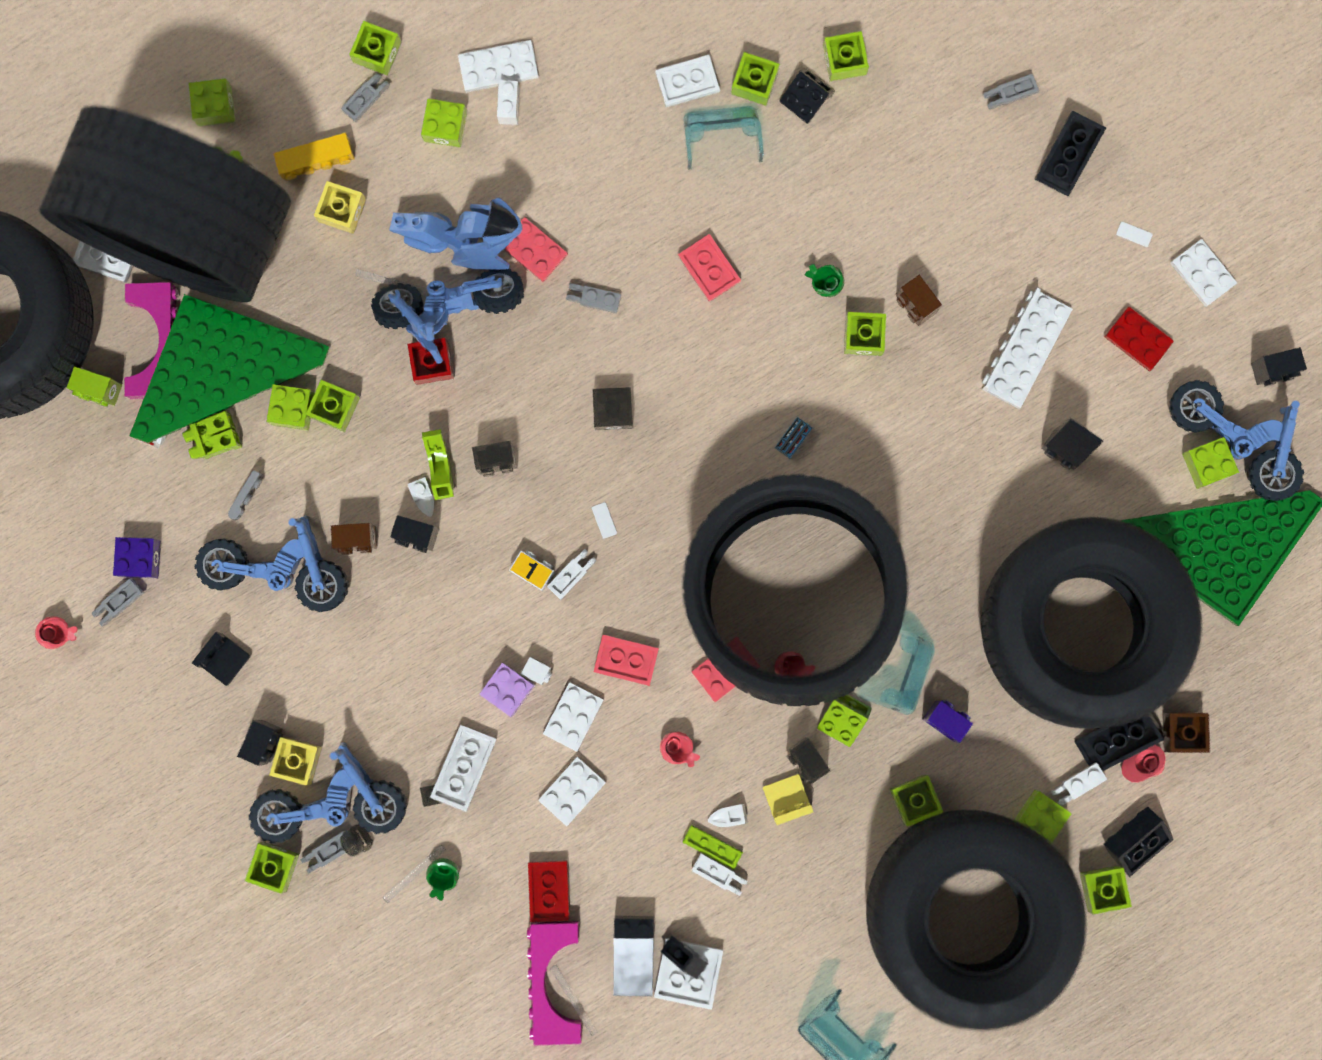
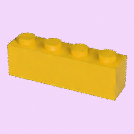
(314, 156)

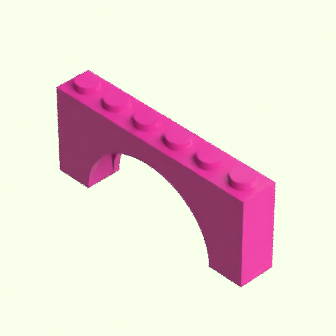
(160, 302)
(549, 1024)

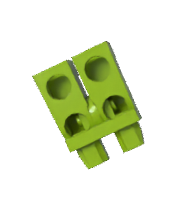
(212, 436)

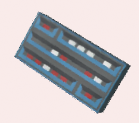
(793, 437)

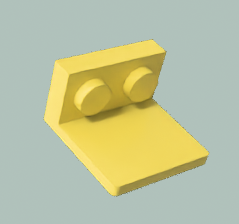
(787, 799)

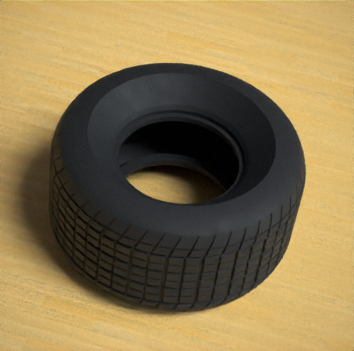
(52, 322)
(1162, 611)
(1033, 965)

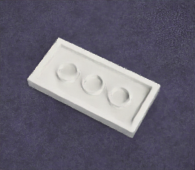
(507, 62)
(463, 768)

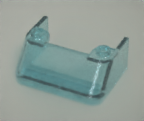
(699, 121)
(907, 698)
(834, 1038)

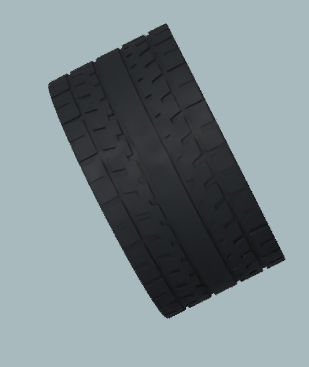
(166, 203)
(777, 498)

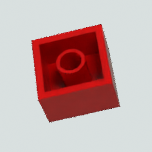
(425, 367)

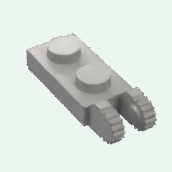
(1013, 91)
(364, 98)
(595, 298)
(244, 496)
(118, 601)
(325, 853)

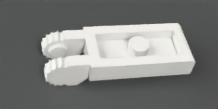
(570, 575)
(1080, 783)
(717, 873)

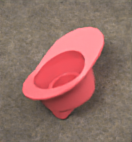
(1144, 764)

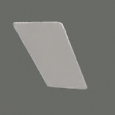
(1134, 234)
(604, 520)

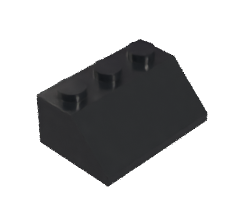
(1138, 841)

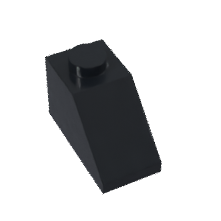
(684, 957)

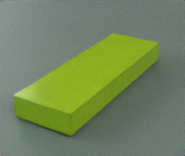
(712, 847)

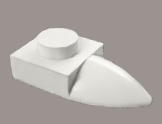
(422, 496)
(729, 816)

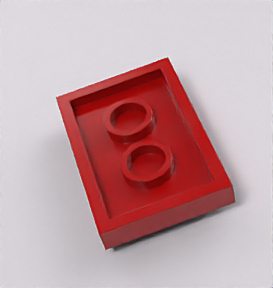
(1139, 339)
(548, 891)

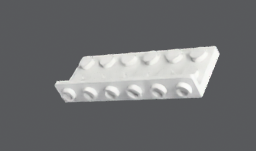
(1026, 348)

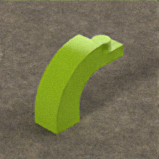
(439, 464)

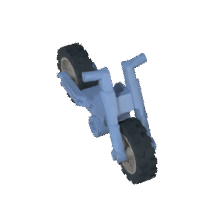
(439, 304)
(1249, 439)
(283, 567)
(337, 799)

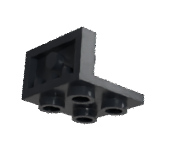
(806, 95)
(221, 658)

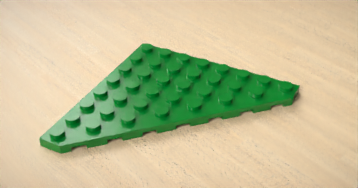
(216, 362)
(1234, 546)

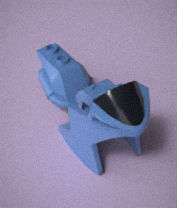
(434, 233)

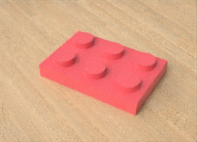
(536, 251)
(709, 267)
(626, 660)
(712, 679)

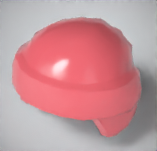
(54, 632)
(792, 665)
(678, 749)

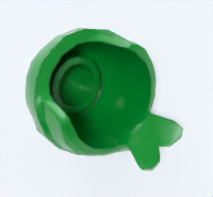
(826, 280)
(442, 876)

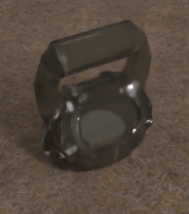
(352, 842)

